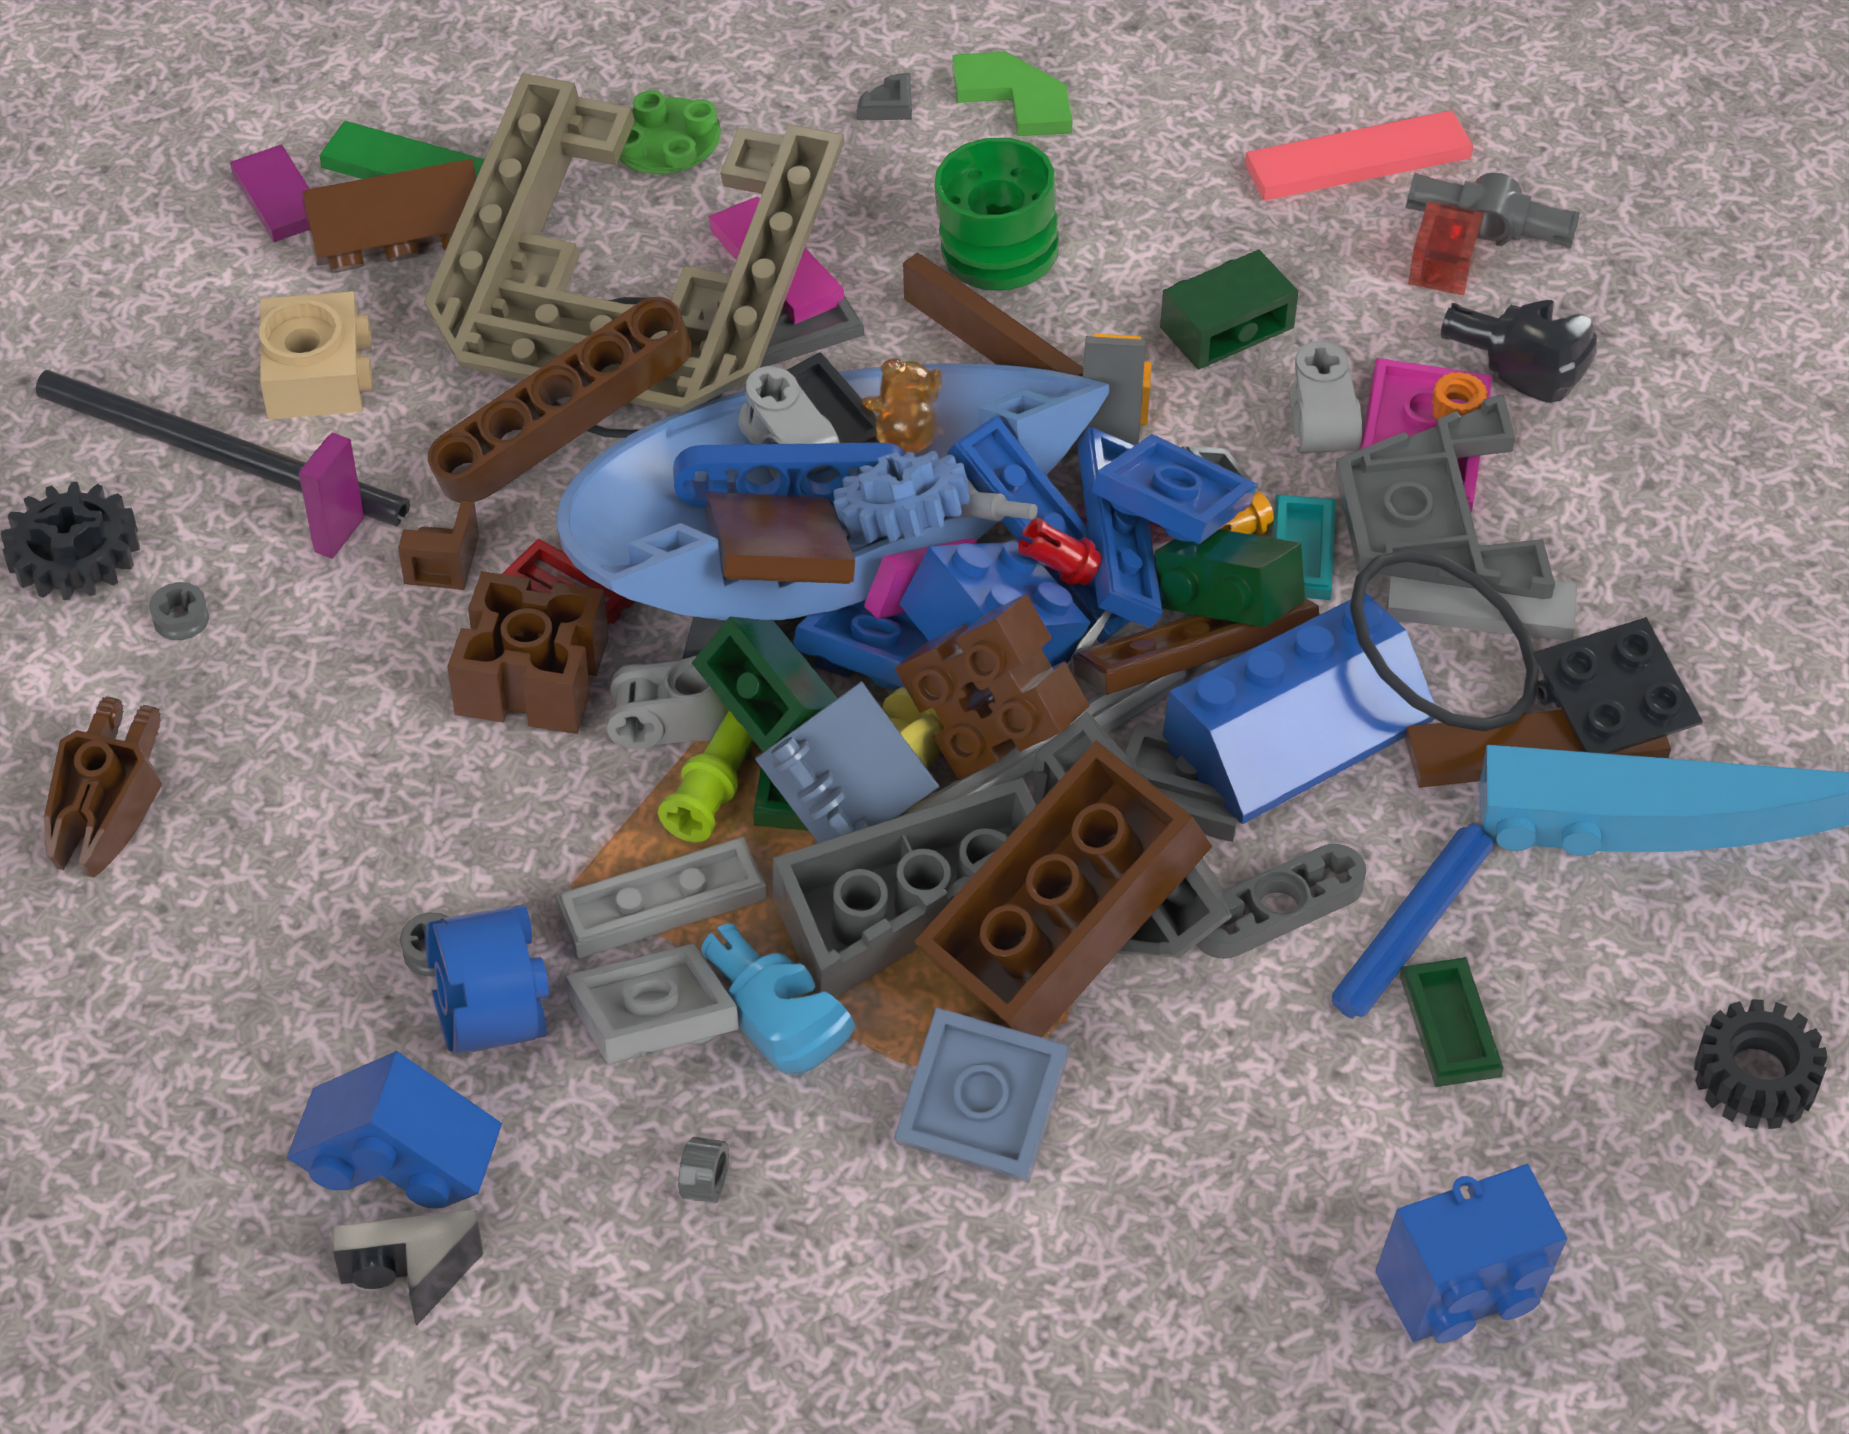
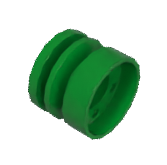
(997, 213)

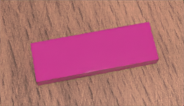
(812, 287)

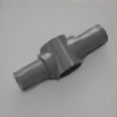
(1504, 207)

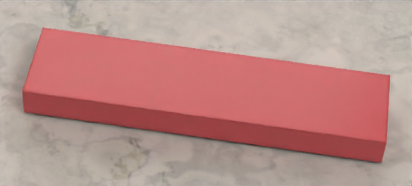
(1358, 155)

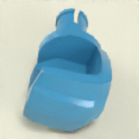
(788, 1032)

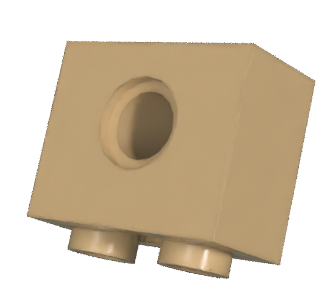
(313, 355)

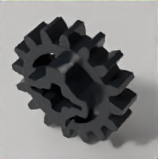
(70, 540)

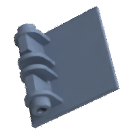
(847, 768)

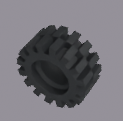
(1749, 1094)

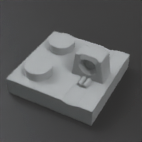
(652, 1003)

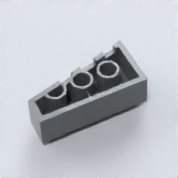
(872, 892)

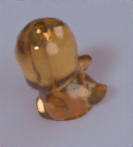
(906, 404)

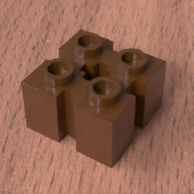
(528, 652)
(992, 687)

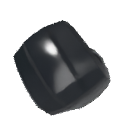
(1527, 346)

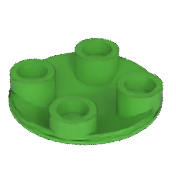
(670, 133)

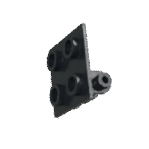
(1616, 688)

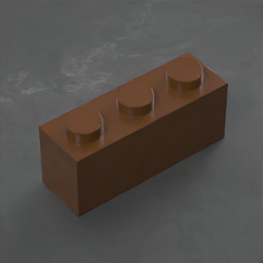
(386, 214)

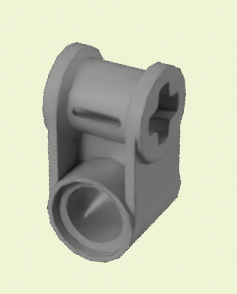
(1324, 400)
(781, 413)
(669, 701)

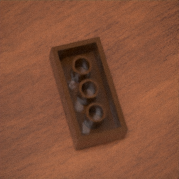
(1064, 892)

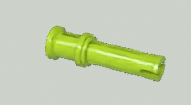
(706, 783)

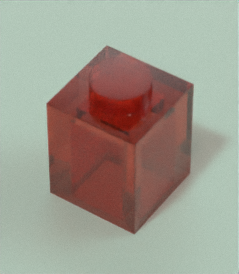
(1445, 248)

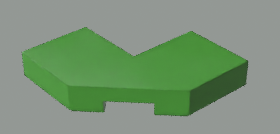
(1037, 98)

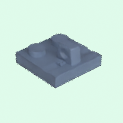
(982, 1094)

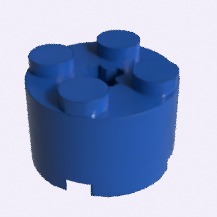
(486, 979)

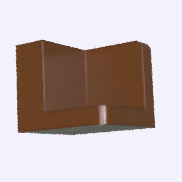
(440, 554)

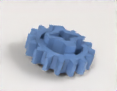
(901, 496)

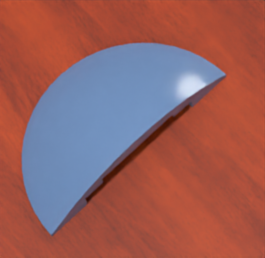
(646, 544)

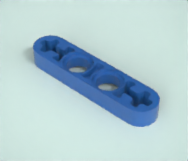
(789, 460)

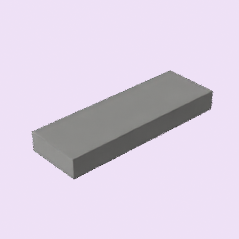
(1467, 609)
(660, 897)

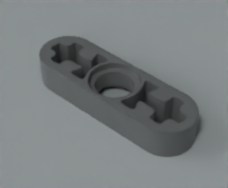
(1294, 880)

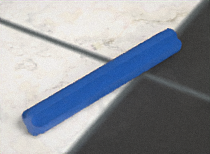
(1412, 921)

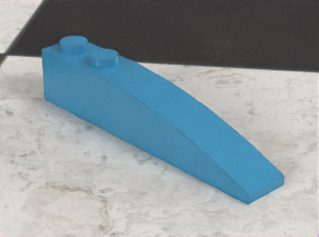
(1650, 802)

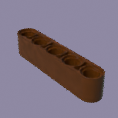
(569, 375)

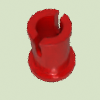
(1072, 558)

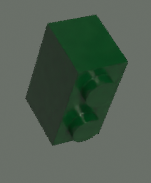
(1228, 309)
(1232, 577)
(762, 679)

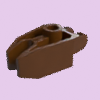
(101, 787)

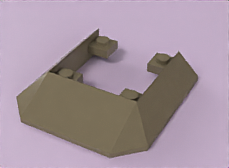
(505, 285)

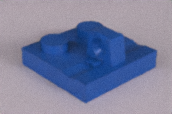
(1174, 489)
(859, 642)

